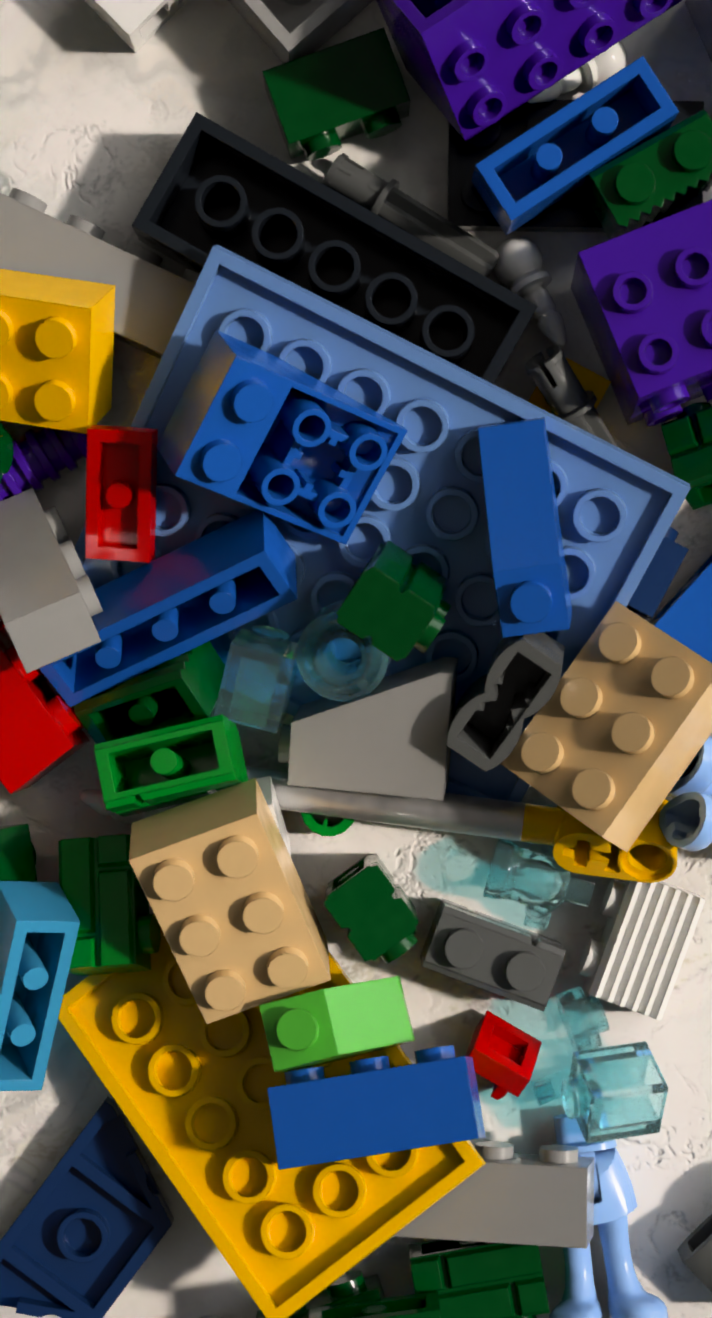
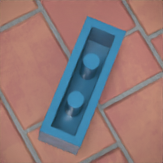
(35, 962)

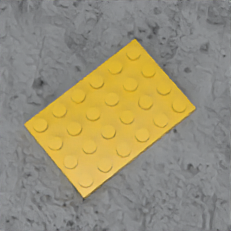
(207, 1120)

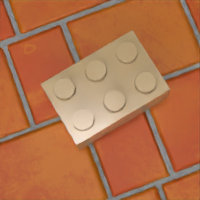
(618, 727)
(229, 901)

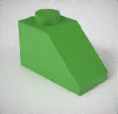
(336, 1023)

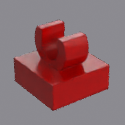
(503, 1055)

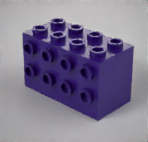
(498, 54)
(652, 313)

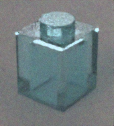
(258, 678)
(615, 1092)

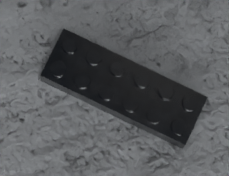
(287, 222)

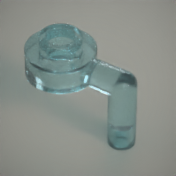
(583, 1021)

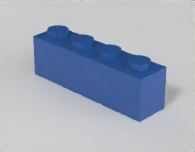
(180, 604)

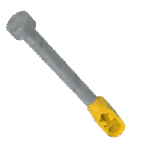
(573, 843)

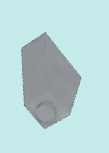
(379, 742)

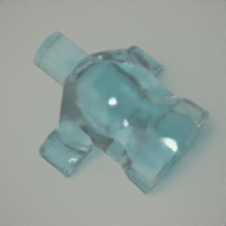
(534, 881)

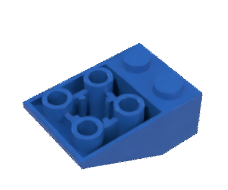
(278, 439)

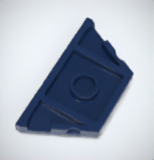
(84, 1226)

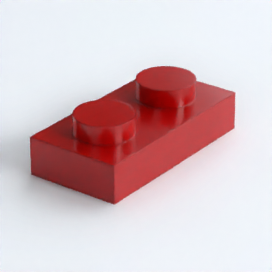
(121, 493)

